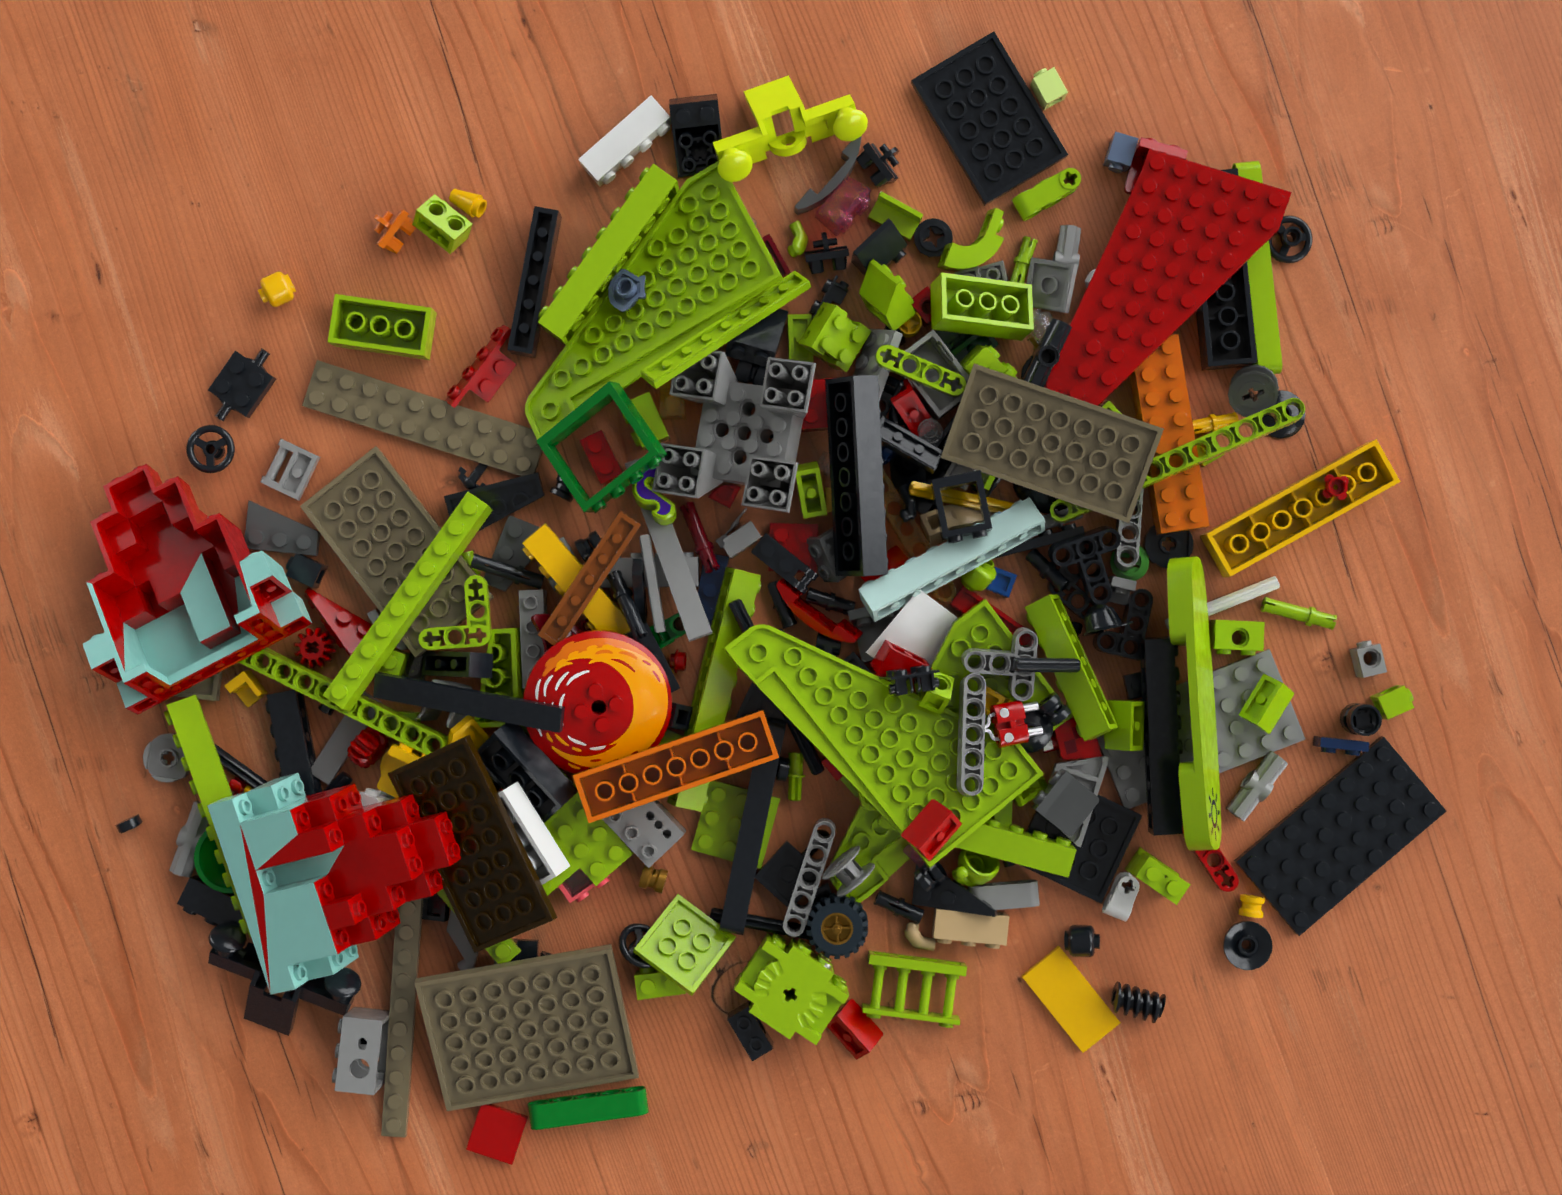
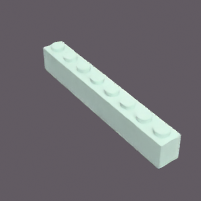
(951, 560)

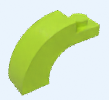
(982, 249)

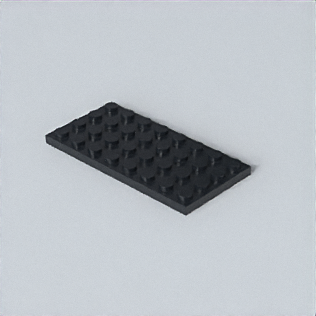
(1340, 835)

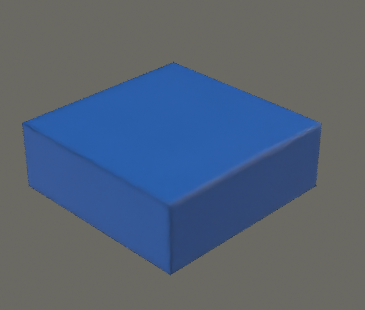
(1002, 583)

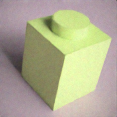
(1048, 87)

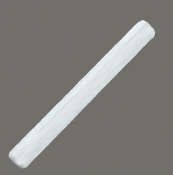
(1240, 596)

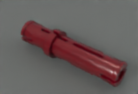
(703, 546)

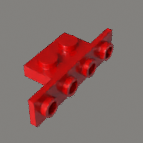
(486, 372)

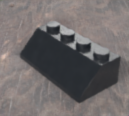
(514, 757)

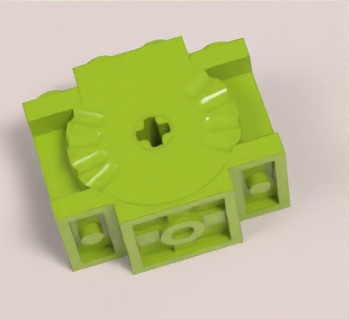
(782, 967)

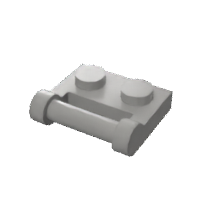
(296, 473)

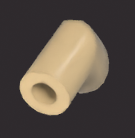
(916, 939)

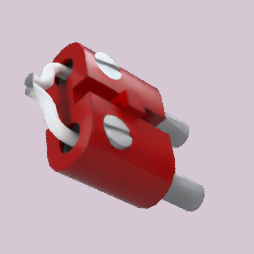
(1010, 723)

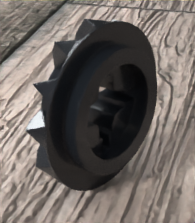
(939, 228)

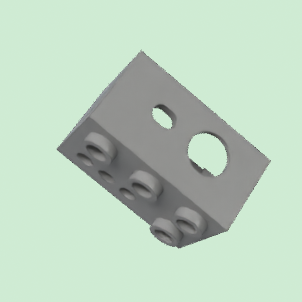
(931, 350)
(647, 830)
(362, 1037)

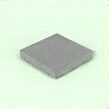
(1051, 284)

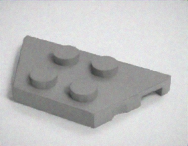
(1090, 774)

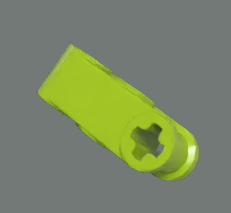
(1046, 193)

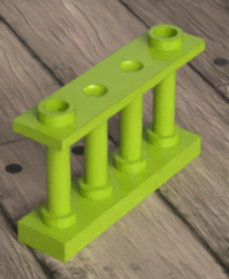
(928, 968)

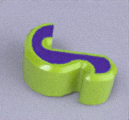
(662, 508)

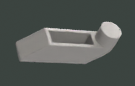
(458, 936)

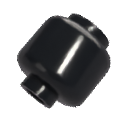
(1081, 941)

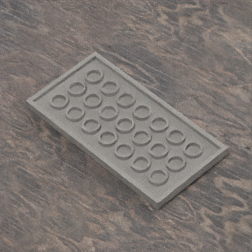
(1236, 737)

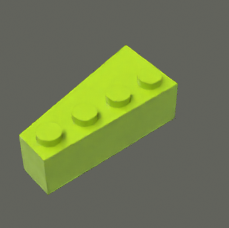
(506, 670)

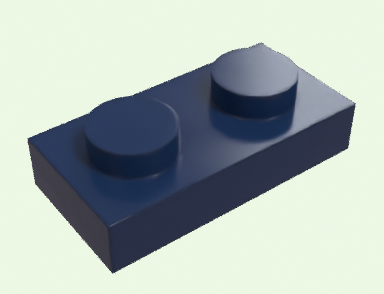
(1351, 747)

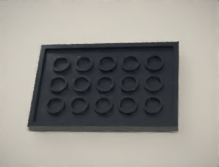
(989, 118)

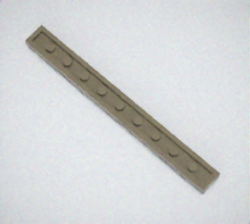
(402, 1020)

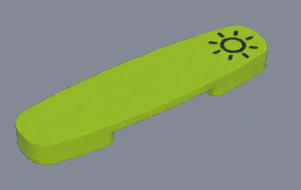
(1199, 777)

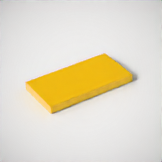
(1070, 999)

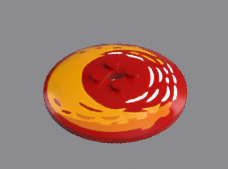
(607, 669)

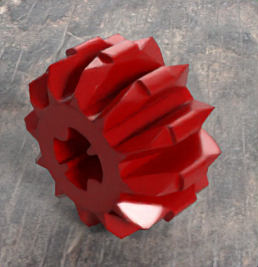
(305, 647)
(367, 747)

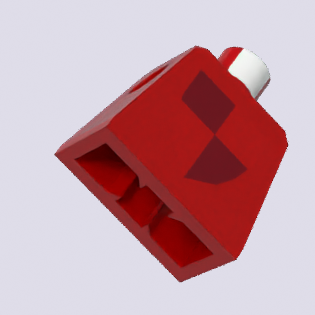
(1070, 744)

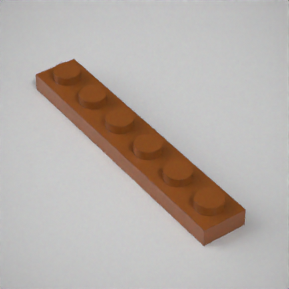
(589, 578)

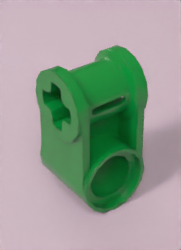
(670, 634)

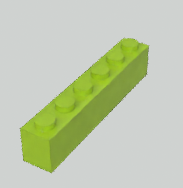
(1080, 688)

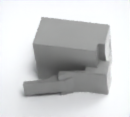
(740, 539)

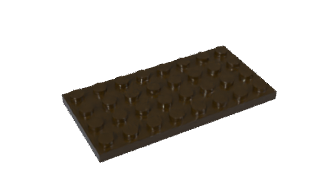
(494, 881)

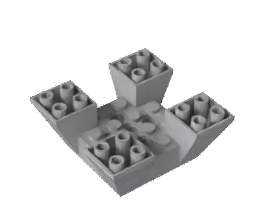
(718, 458)

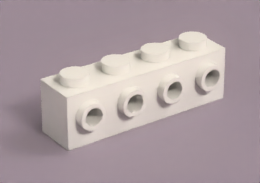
(626, 141)

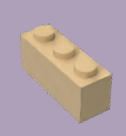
(970, 928)

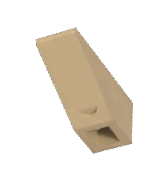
(956, 518)

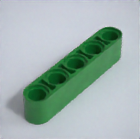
(588, 1107)

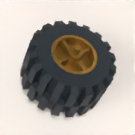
(837, 926)

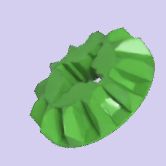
(1134, 573)

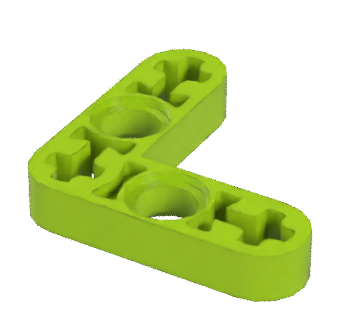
(472, 622)

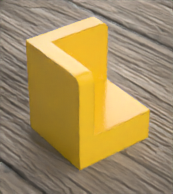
(247, 688)

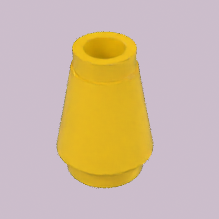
(470, 203)

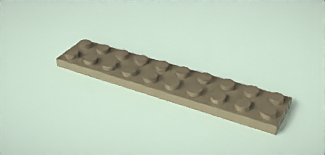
(422, 419)

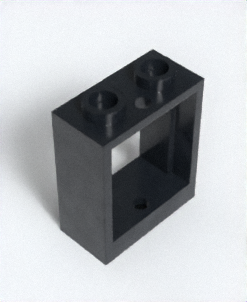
(956, 481)

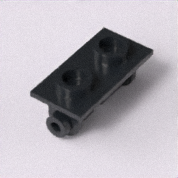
(832, 292)

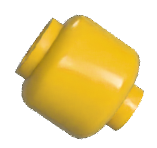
(277, 289)

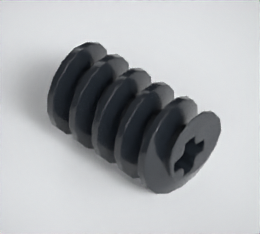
(1138, 1002)

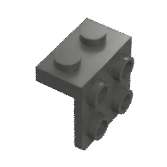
(1065, 802)

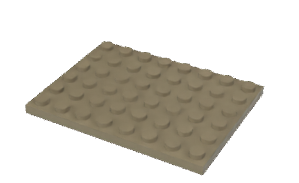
(527, 1027)

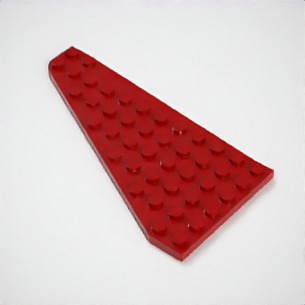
(1167, 256)

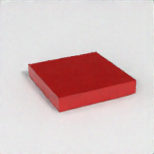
(497, 1133)

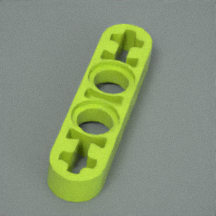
(921, 367)

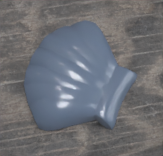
(626, 290)

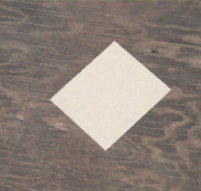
(917, 628)

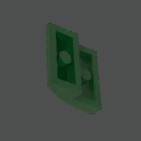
(962, 344)

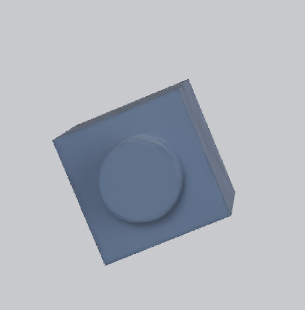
(1120, 152)

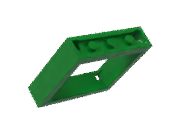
(578, 417)

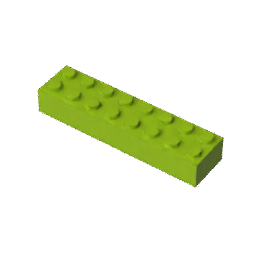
(608, 254)

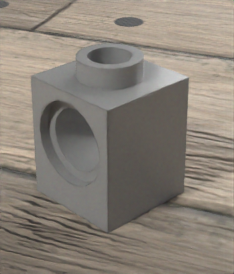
(1377, 664)

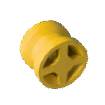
(1251, 906)

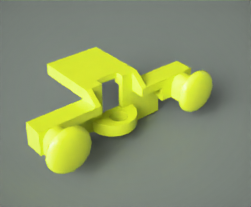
(828, 119)

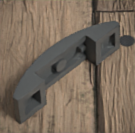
(811, 199)

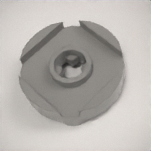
(158, 766)

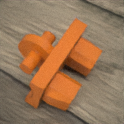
(401, 222)

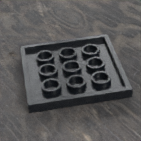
(1101, 850)

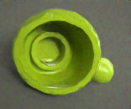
(975, 868)

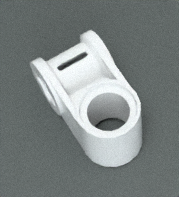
(1120, 899)

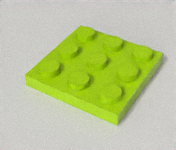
(722, 819)
(684, 944)

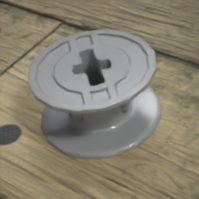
(848, 871)

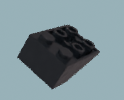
(694, 130)

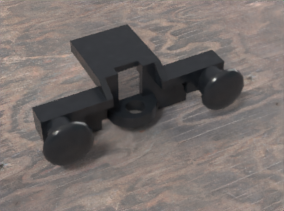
(277, 1013)

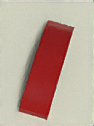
(815, 619)

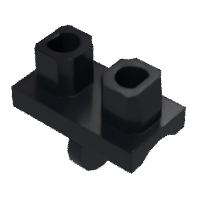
(872, 155)
(816, 257)

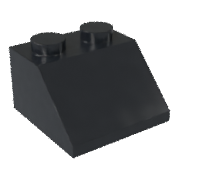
(883, 246)

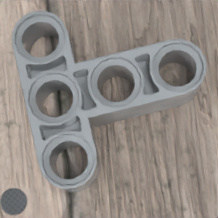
(1017, 651)

